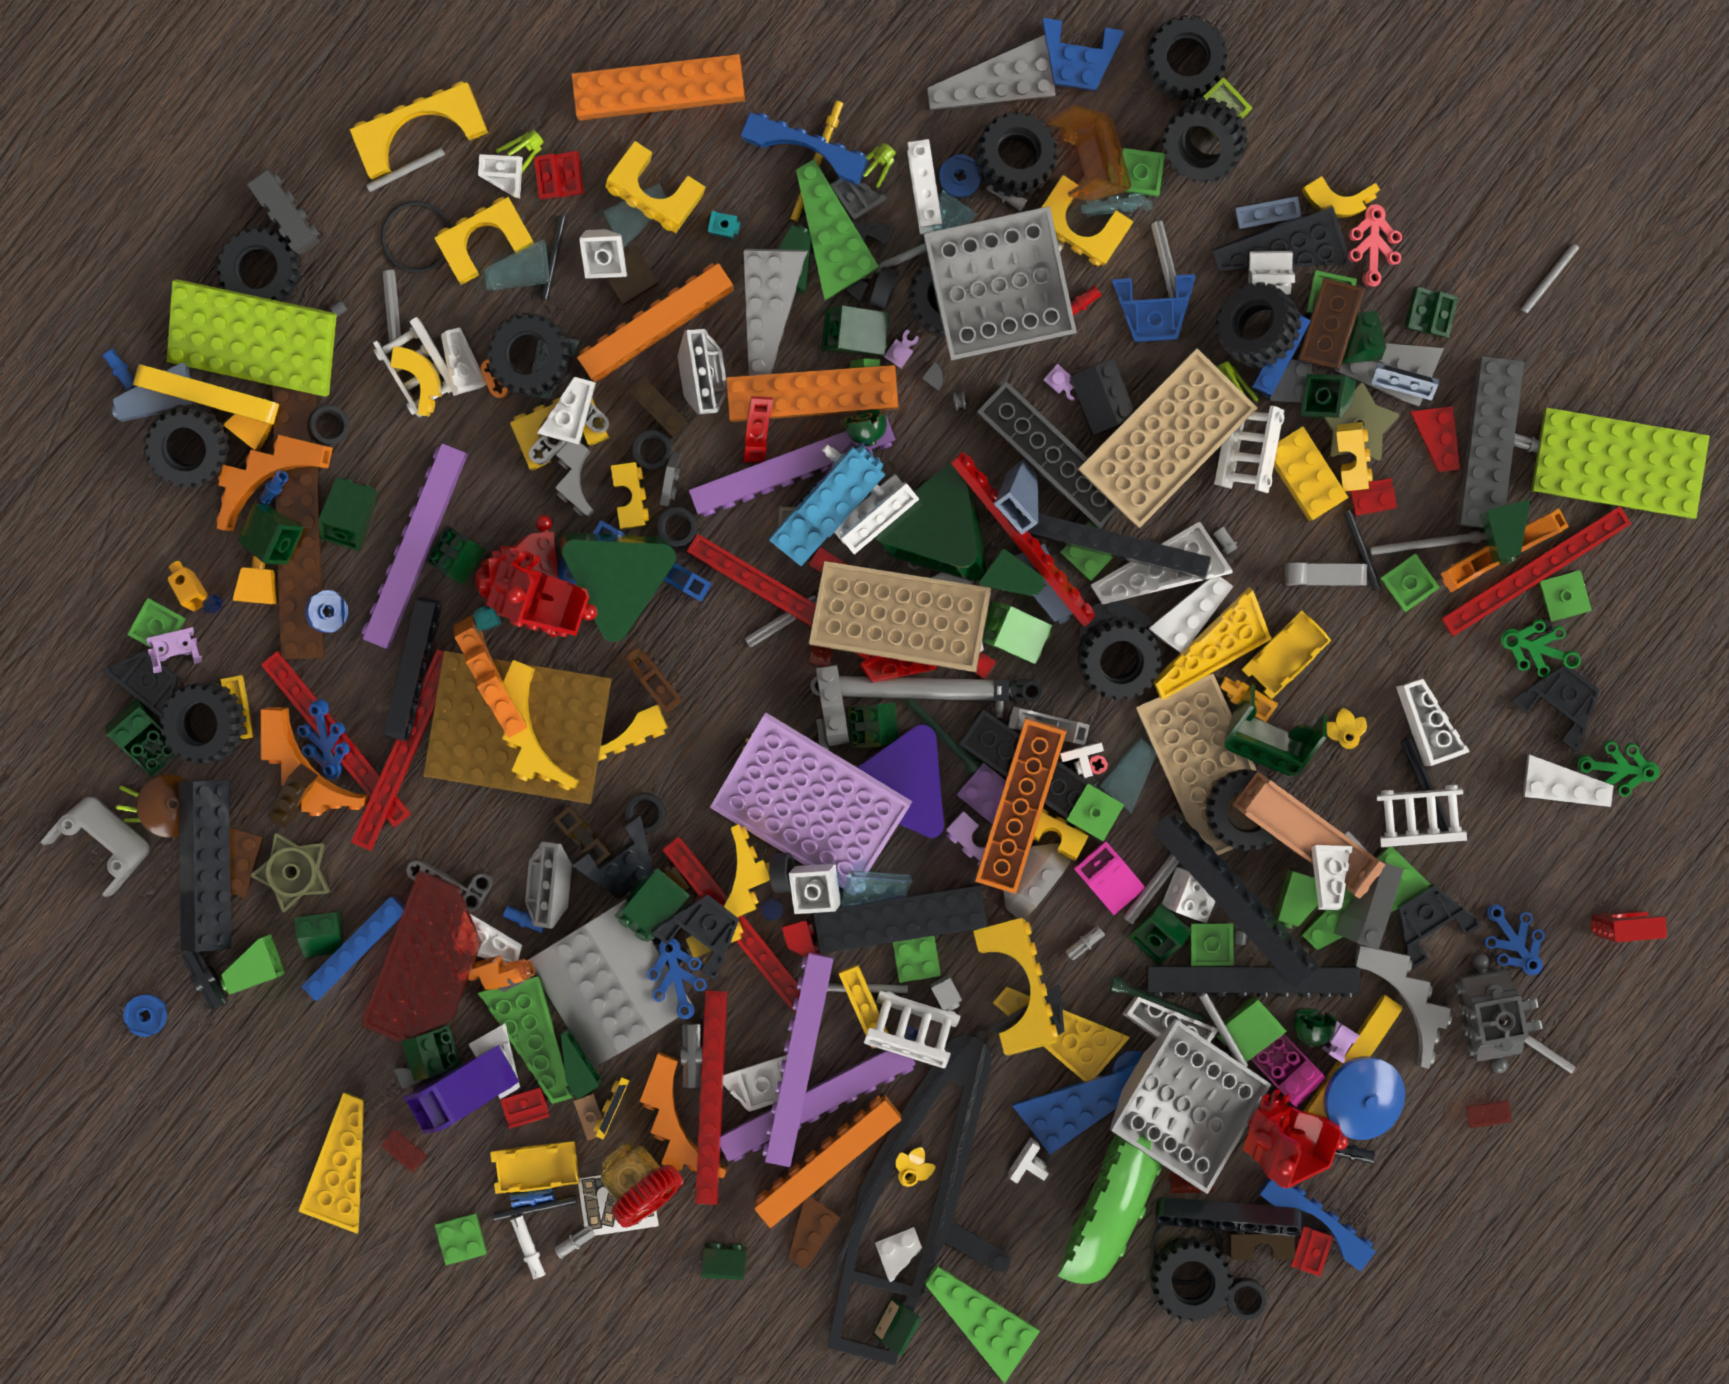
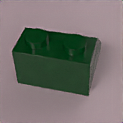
(1366, 340)
(1327, 395)
(319, 933)
(1160, 934)
(724, 1261)

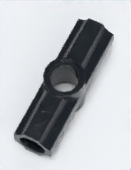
(205, 979)

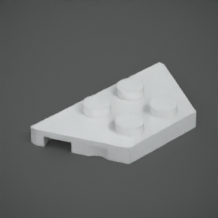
(756, 1084)

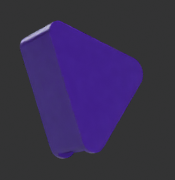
(913, 771)
(461, 1090)

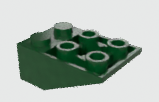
(140, 737)

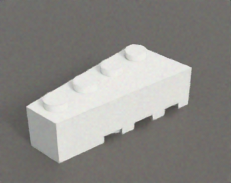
(1187, 618)
(1429, 724)
(1558, 783)
(1156, 1019)

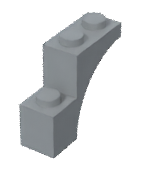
(570, 488)
(832, 705)
(1076, 731)

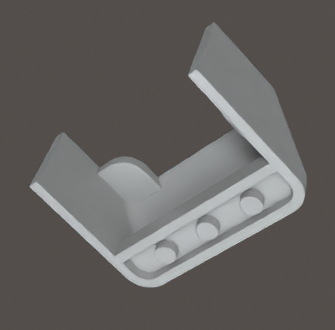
(111, 831)

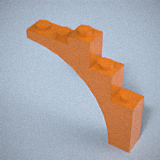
(261, 466)
(1481, 561)
(487, 676)
(280, 747)
(660, 1095)

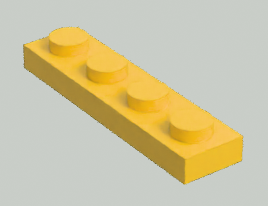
(860, 997)

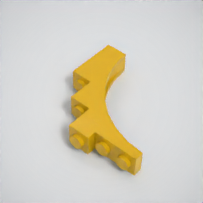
(531, 756)
(747, 876)

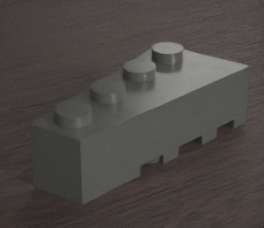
(284, 213)

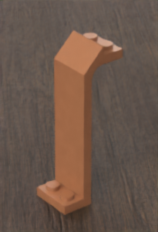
(1303, 829)

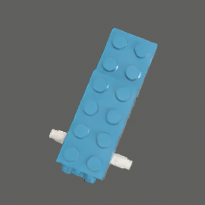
(829, 501)

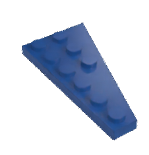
(1072, 1109)

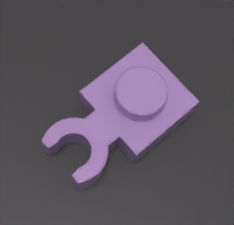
(900, 352)
(1059, 380)

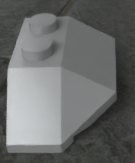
(702, 371)
(1039, 875)
(548, 884)

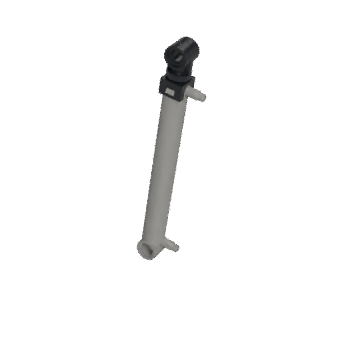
(938, 689)

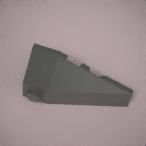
(1367, 917)

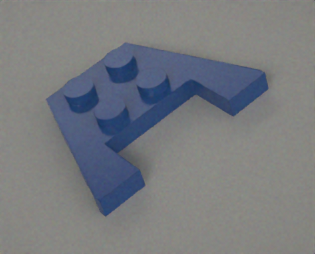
(1078, 65)
(1155, 317)

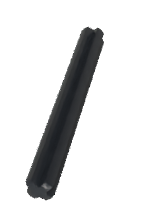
(1423, 780)

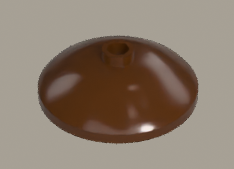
(154, 807)

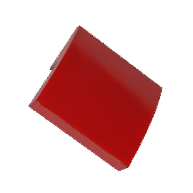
(559, 175)

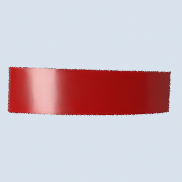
(757, 429)

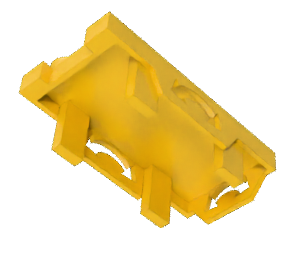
(1287, 654)
(536, 1167)

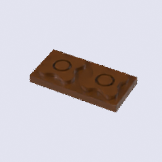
(1331, 324)

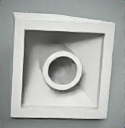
(602, 254)

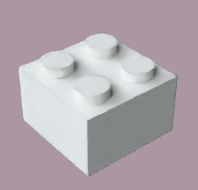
(814, 888)

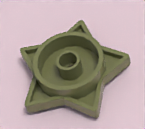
(1374, 419)
(277, 871)

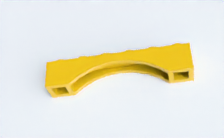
(645, 724)

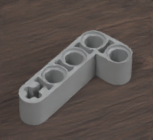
(593, 414)
(1326, 574)

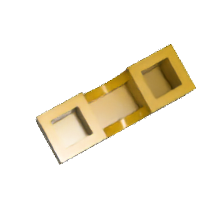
(1352, 438)
(629, 476)
(1071, 838)

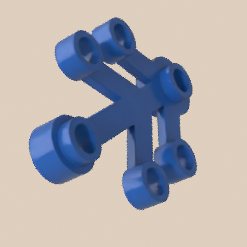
(330, 765)
(1516, 942)
(676, 975)

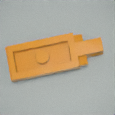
(1237, 689)

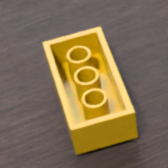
(1307, 475)

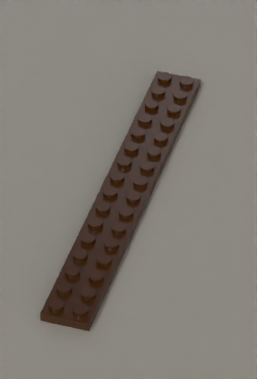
(301, 503)

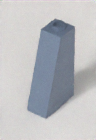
(145, 402)
(1019, 497)
(1048, 598)

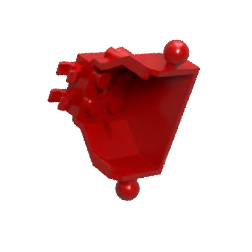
(536, 543)
(538, 598)
(1291, 1142)

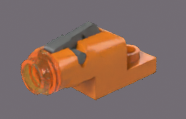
(501, 975)

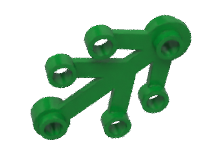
(1538, 646)
(1622, 767)

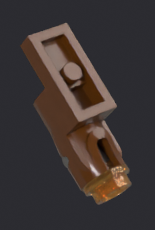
(653, 680)

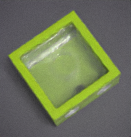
(1226, 93)

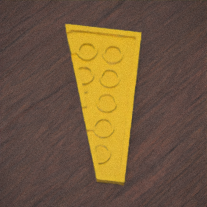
(1223, 641)
(1084, 1044)
(336, 1179)

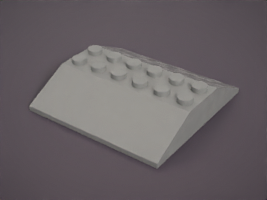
(999, 283)
(604, 988)
(1190, 1103)

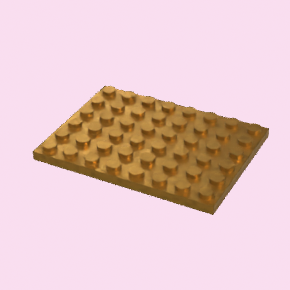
(564, 713)

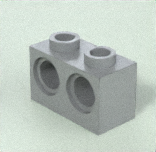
(946, 993)

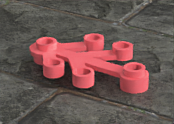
(1374, 242)

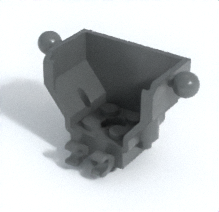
(1484, 1000)

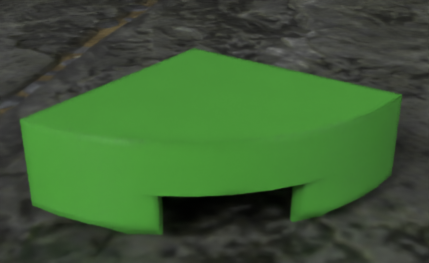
(864, 363)

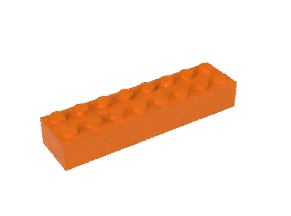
(658, 87)
(656, 322)
(816, 392)
(1020, 805)
(827, 1161)

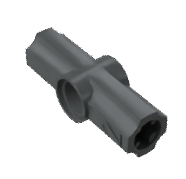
(691, 1055)

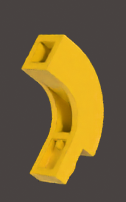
(1321, 196)
(424, 372)

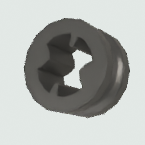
(959, 400)

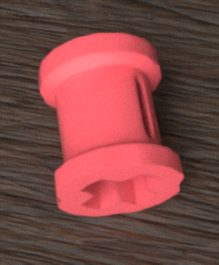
(1102, 761)

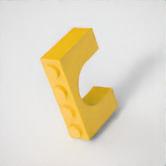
(669, 211)
(454, 240)
(1097, 247)
(527, 428)

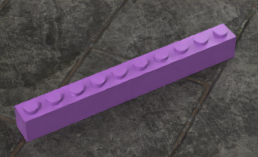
(774, 472)
(415, 546)
(799, 1059)
(818, 1099)

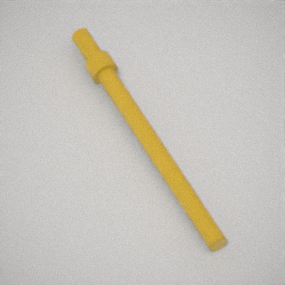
(831, 123)

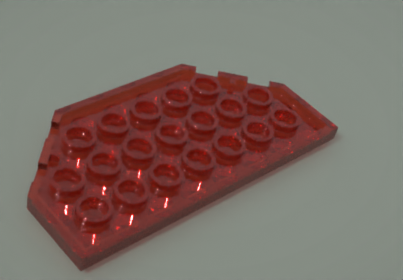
(425, 962)

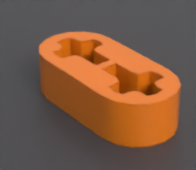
(490, 381)

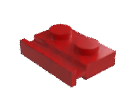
(1375, 499)
(525, 1107)
(1312, 1250)

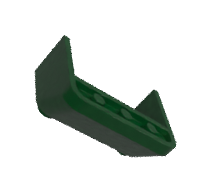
(1269, 744)

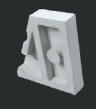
(502, 172)
(898, 1251)

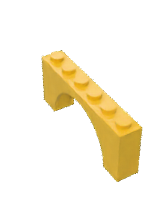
(375, 136)
(1035, 1026)

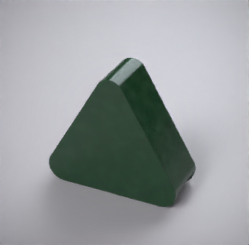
(940, 529)
(618, 574)

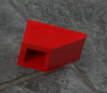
(799, 937)

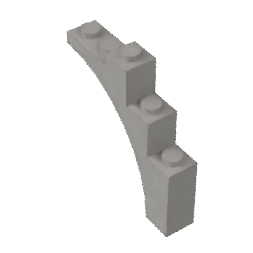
(1415, 991)

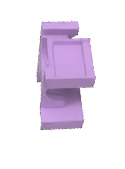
(172, 645)
(1340, 1042)

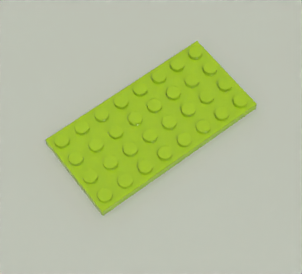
(251, 337)
(1620, 463)

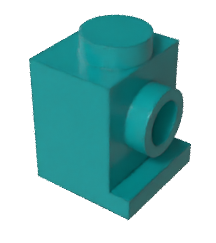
(715, 225)
(486, 618)

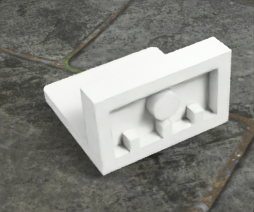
(1188, 897)

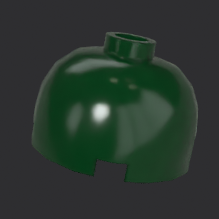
(866, 427)
(1314, 1028)

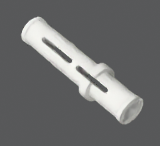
(528, 1247)

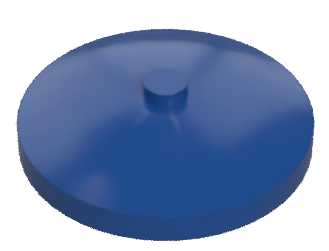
(1364, 1097)

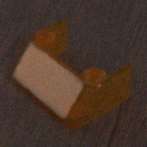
(1098, 151)

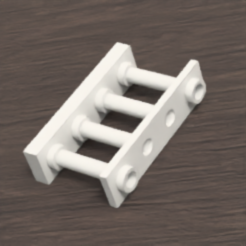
(924, 185)
(427, 349)
(1230, 452)
(876, 514)
(1433, 834)
(898, 1044)

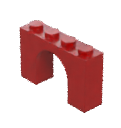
(1628, 926)

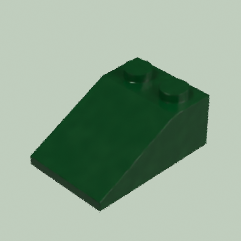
(578, 1071)

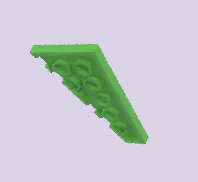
(836, 243)
(1322, 929)
(531, 1033)
(990, 1327)

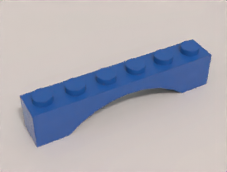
(765, 133)
(677, 576)
(354, 948)
(1351, 1247)

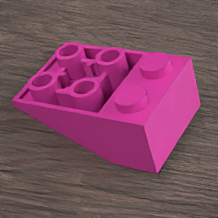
(1109, 877)
(1289, 1069)

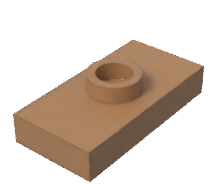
(589, 1114)

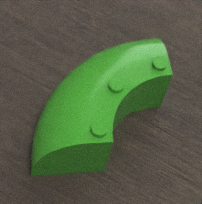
(1110, 1212)

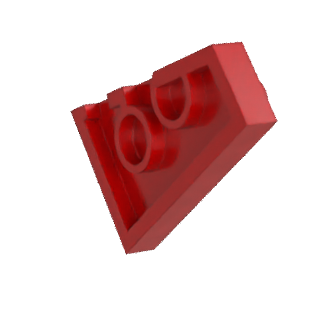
(1439, 435)
(884, 668)

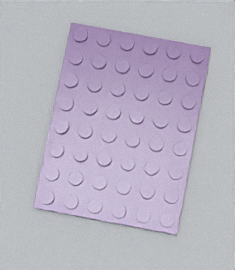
(809, 801)

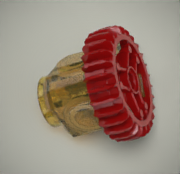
(637, 1183)

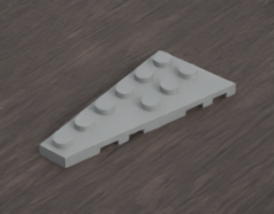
(769, 291)

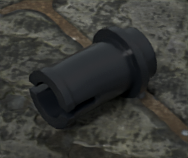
(1539, 625)

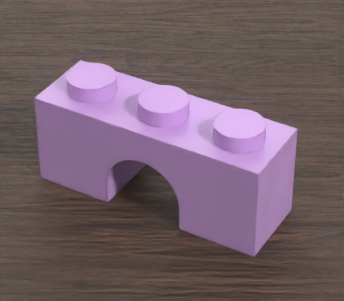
(962, 830)

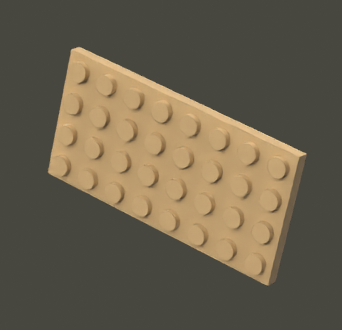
(1167, 438)
(900, 616)
(1189, 743)

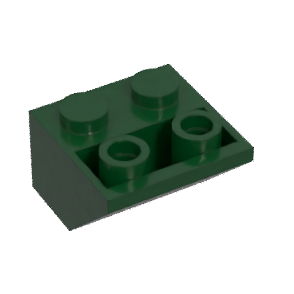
(455, 555)
(872, 725)
(431, 1053)

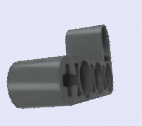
(466, 891)

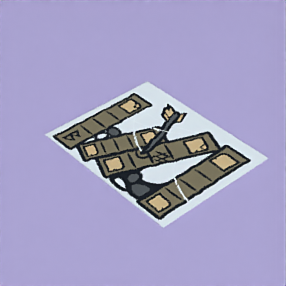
(597, 1208)

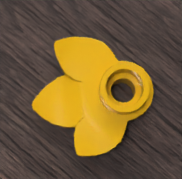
(1344, 726)
(914, 1164)

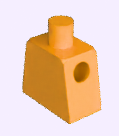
(249, 430)
(256, 584)
(187, 587)

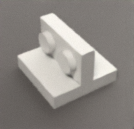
(1272, 268)
(1082, 764)
(1028, 1161)

